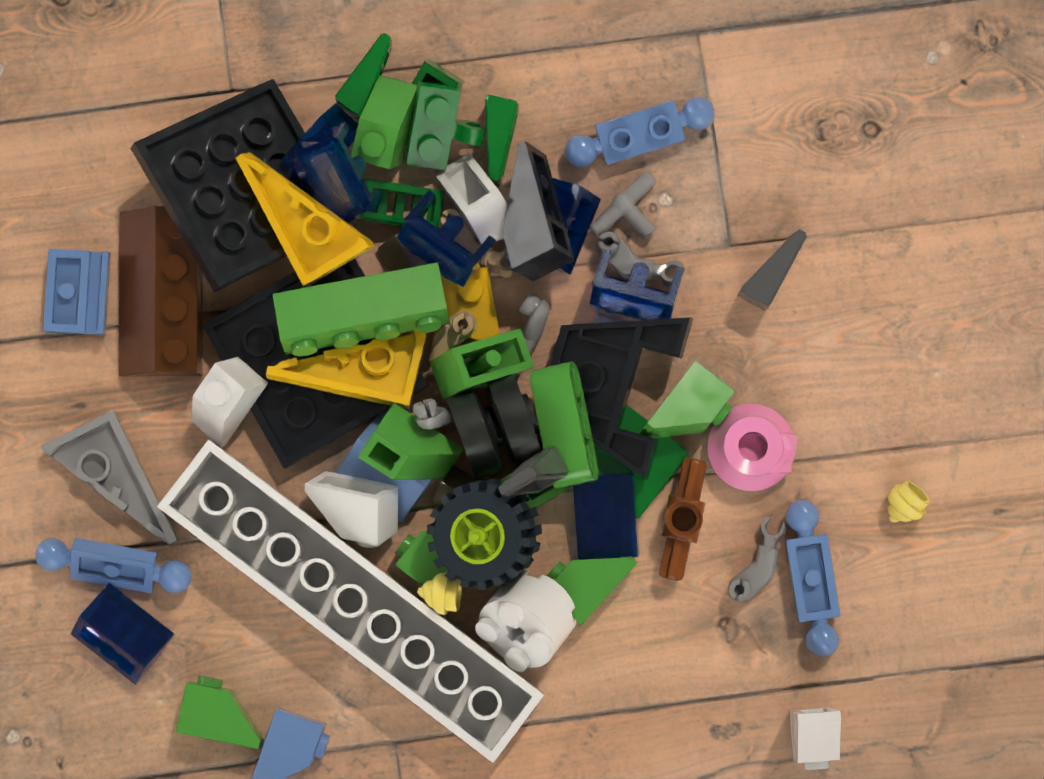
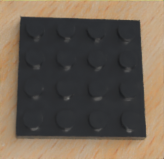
(206, 189)
(290, 415)

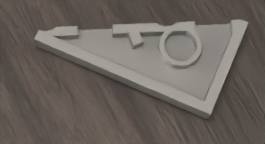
(108, 463)

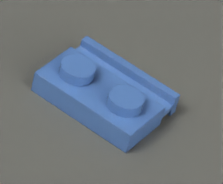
(76, 292)

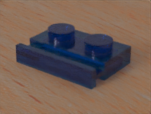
(606, 517)

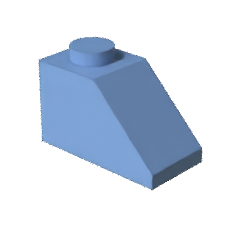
(290, 745)

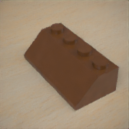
(158, 298)

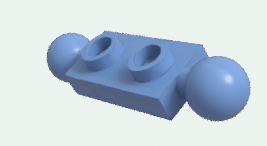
(639, 132)
(114, 565)
(812, 578)

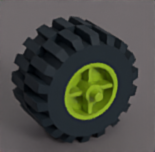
(483, 534)

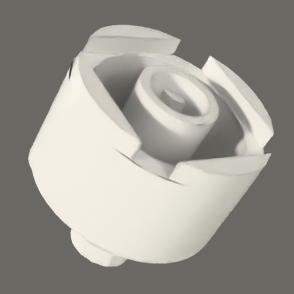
(527, 620)

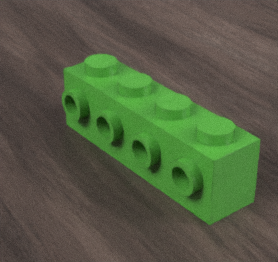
(361, 309)

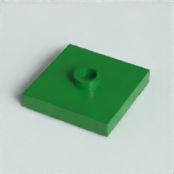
(665, 462)

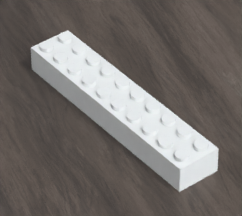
(351, 600)

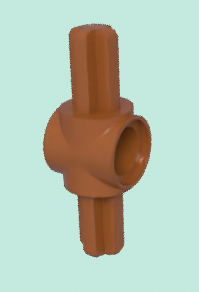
(686, 496)

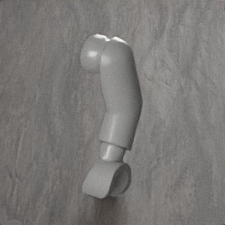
(623, 259)
(538, 312)
(433, 415)
(762, 570)

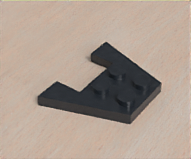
(607, 365)

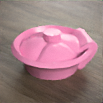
(752, 447)

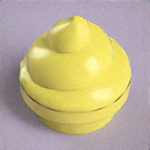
(907, 502)
(442, 594)

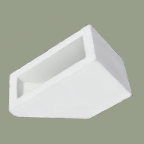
(474, 197)
(225, 398)
(356, 507)
(815, 736)

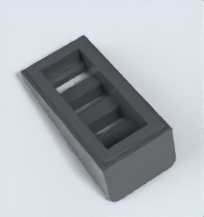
(768, 278)
(535, 474)

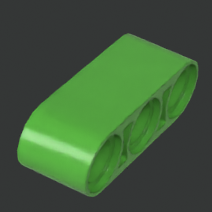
(565, 420)

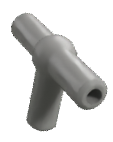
(624, 206)

